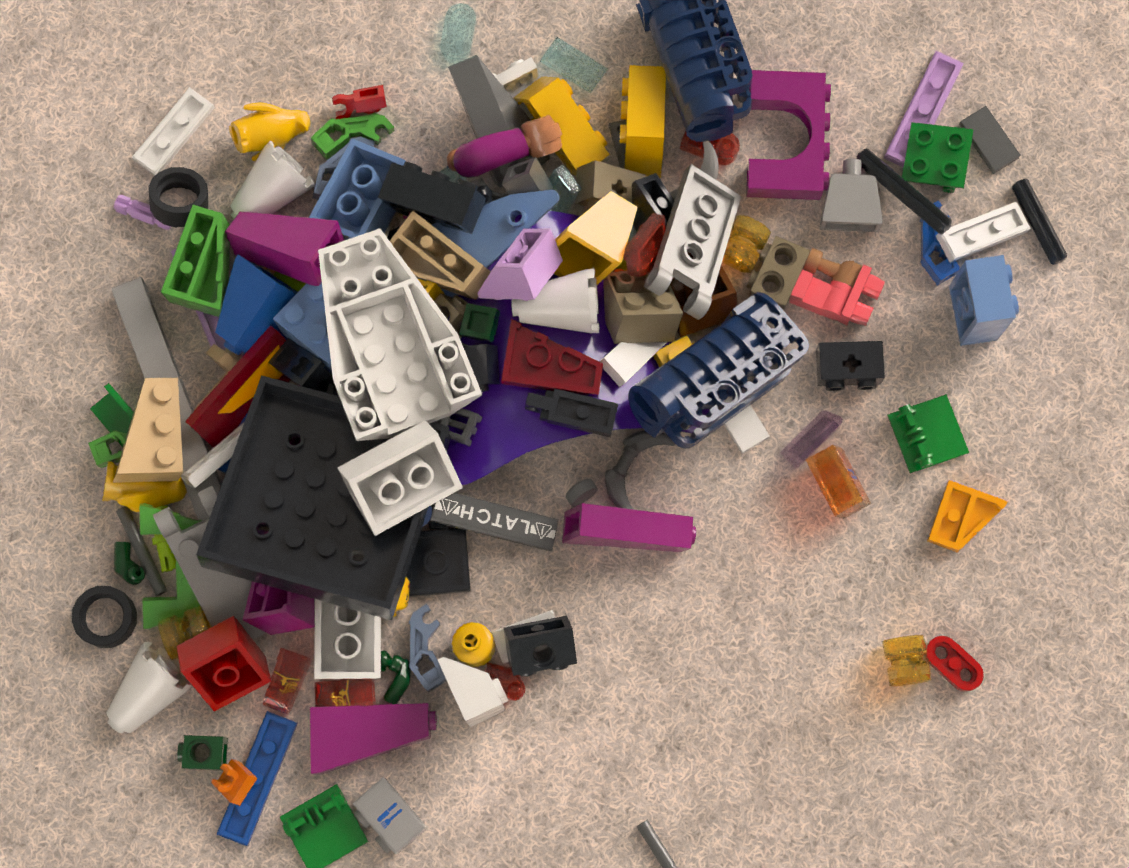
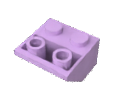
(523, 267)

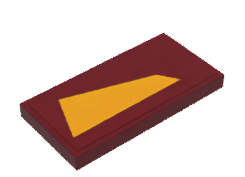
(231, 398)

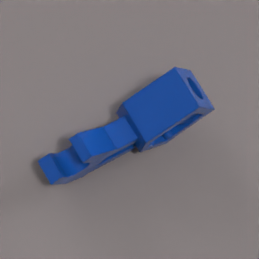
(929, 244)

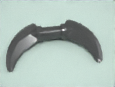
(616, 476)

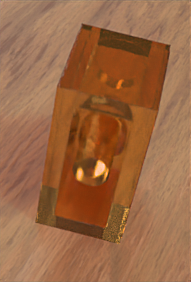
(838, 481)

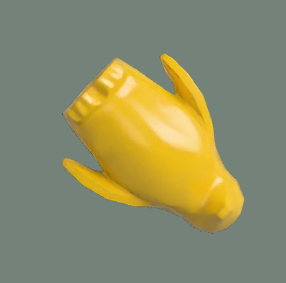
(267, 125)
(133, 493)

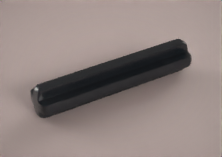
(1039, 221)

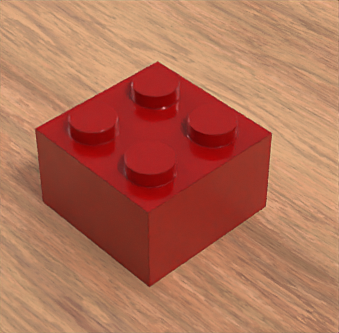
(223, 663)

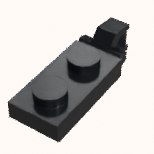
(574, 411)

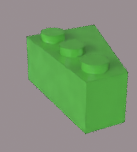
(200, 263)

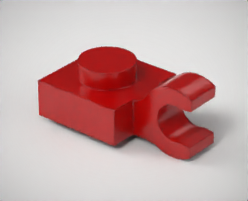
(362, 100)

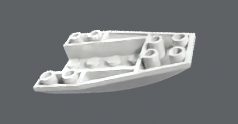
(389, 341)

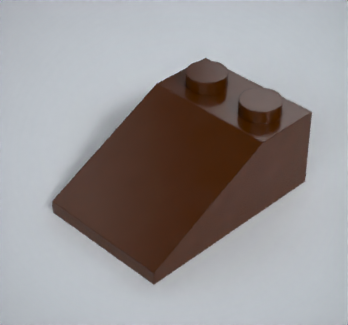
(723, 301)

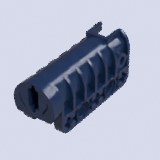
(693, 63)
(716, 369)

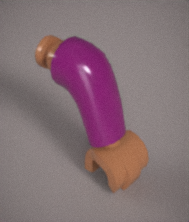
(491, 151)

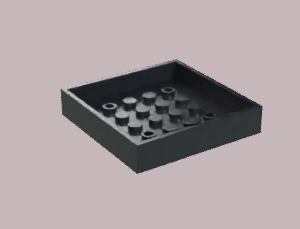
(305, 507)

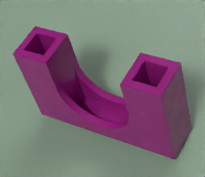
(804, 97)

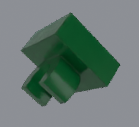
(479, 322)

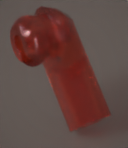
(512, 685)

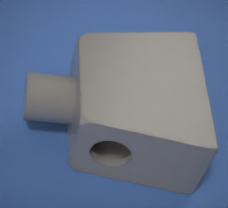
(852, 201)

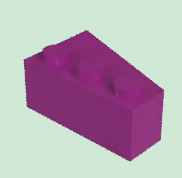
(278, 610)

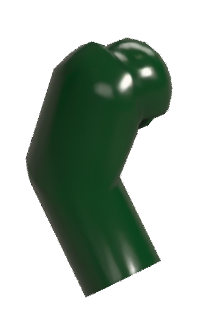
(124, 566)
(401, 680)

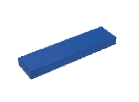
(264, 763)

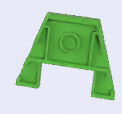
(163, 607)

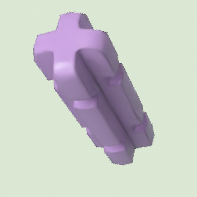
(137, 210)

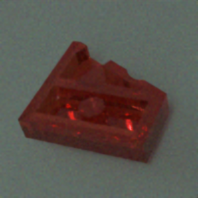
(644, 247)

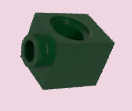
(218, 752)

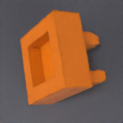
(234, 781)

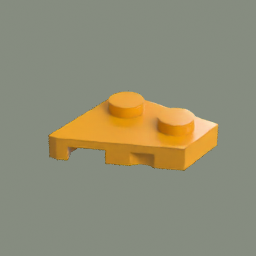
(962, 515)

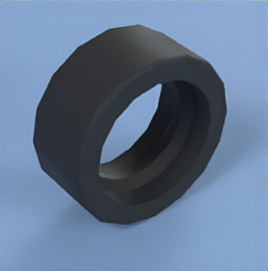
(176, 178)
(79, 616)

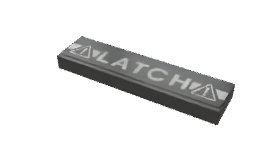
(495, 521)

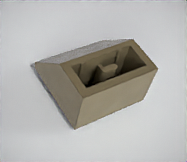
(638, 314)

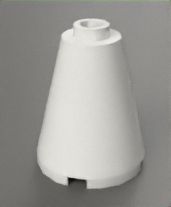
(271, 183)
(563, 304)
(146, 689)

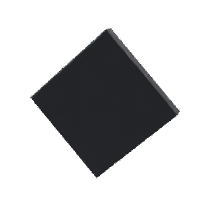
(439, 563)

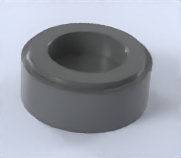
(581, 492)

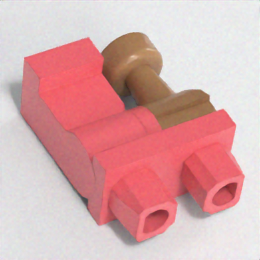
(841, 296)

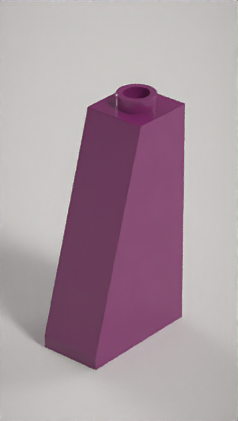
(284, 242)
(627, 528)
(358, 732)

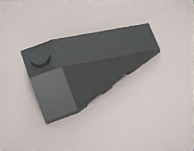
(488, 106)

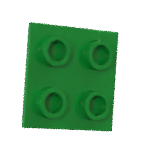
(937, 155)
(928, 433)
(323, 828)

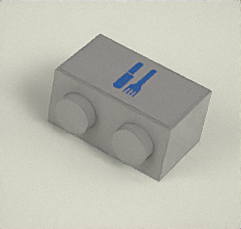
(389, 817)

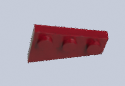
(546, 365)

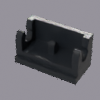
(300, 366)

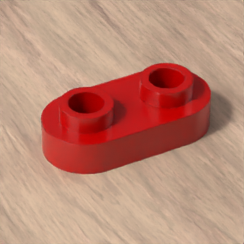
(953, 663)

